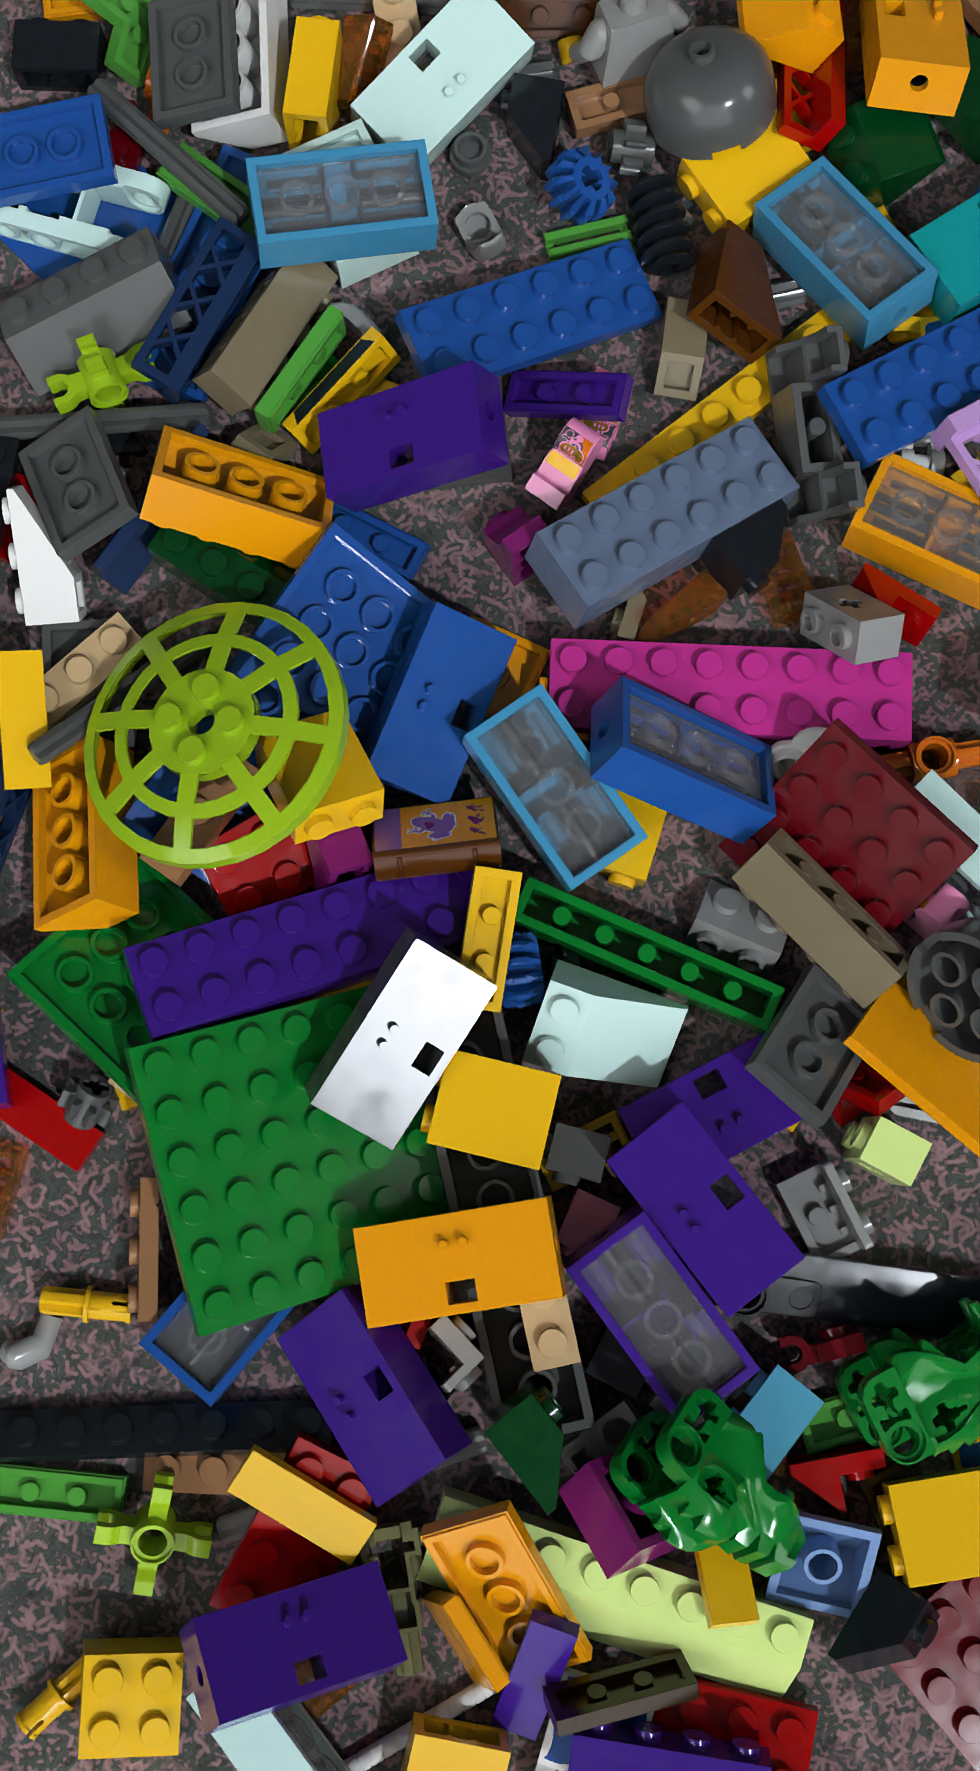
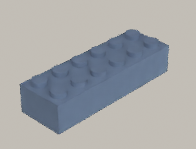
(657, 522)

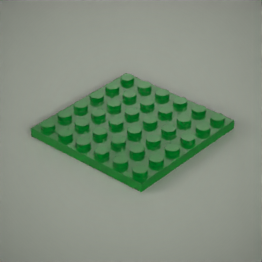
(258, 1176)

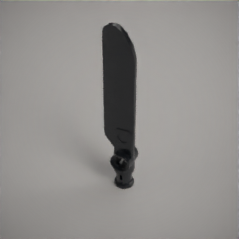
(866, 1295)

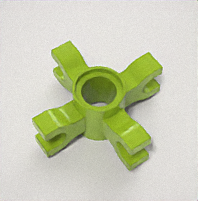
(100, 377)
(151, 1551)

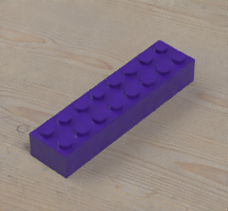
(289, 950)

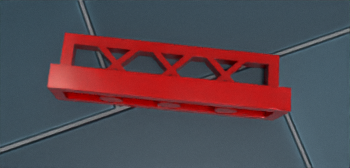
(822, 105)

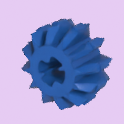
(580, 185)
(524, 973)

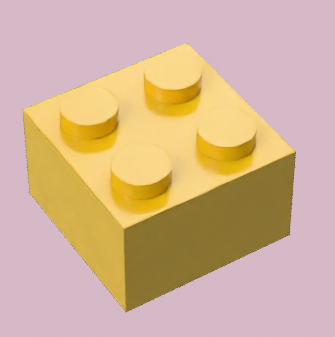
(130, 1697)

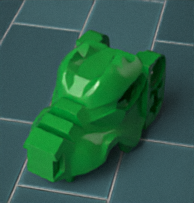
(922, 1388)
(709, 1484)

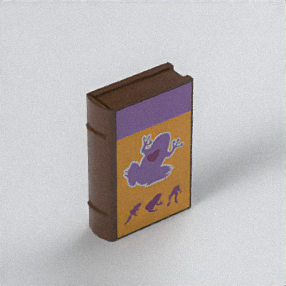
(436, 839)

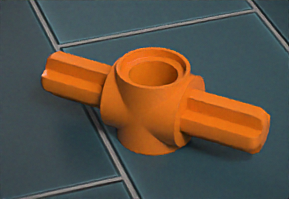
(950, 755)

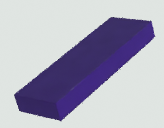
(569, 395)
(537, 1663)

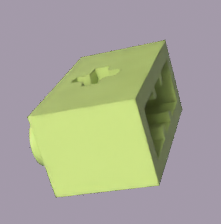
(885, 1149)

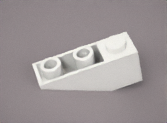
(49, 586)

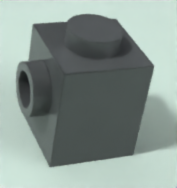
(575, 1154)

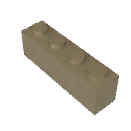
(263, 334)
(822, 919)

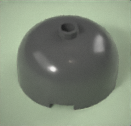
(709, 92)
(946, 985)

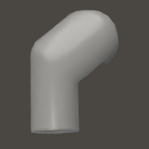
(35, 1348)

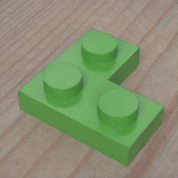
(129, 42)

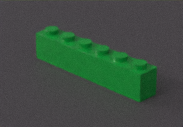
(647, 956)

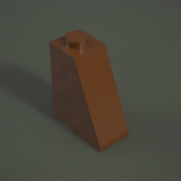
(734, 293)

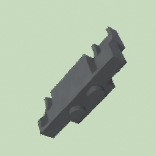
(804, 431)

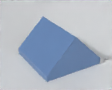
(829, 1568)

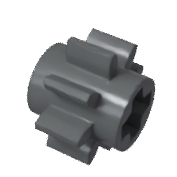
(631, 147)
(87, 1101)

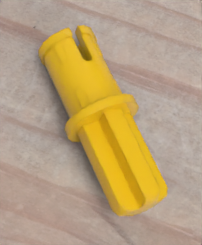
(85, 1304)
(52, 1701)

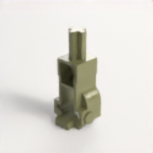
(403, 1592)

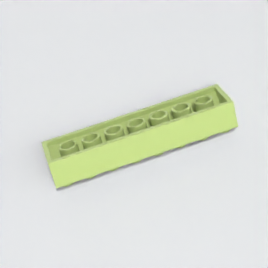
(655, 1608)

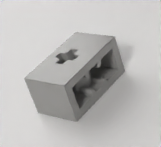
(851, 624)

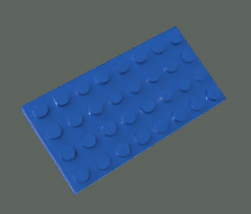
(362, 618)

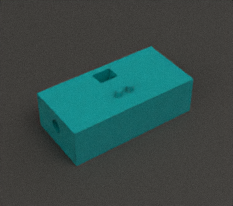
(954, 250)

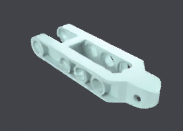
(79, 235)

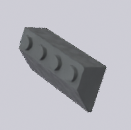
(105, 294)

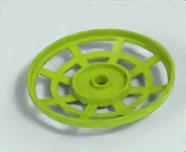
(227, 743)

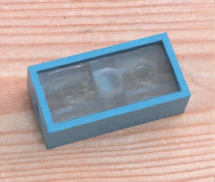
(342, 203)
(843, 253)
(547, 787)

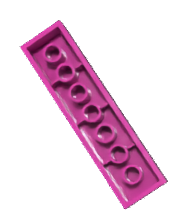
(749, 688)

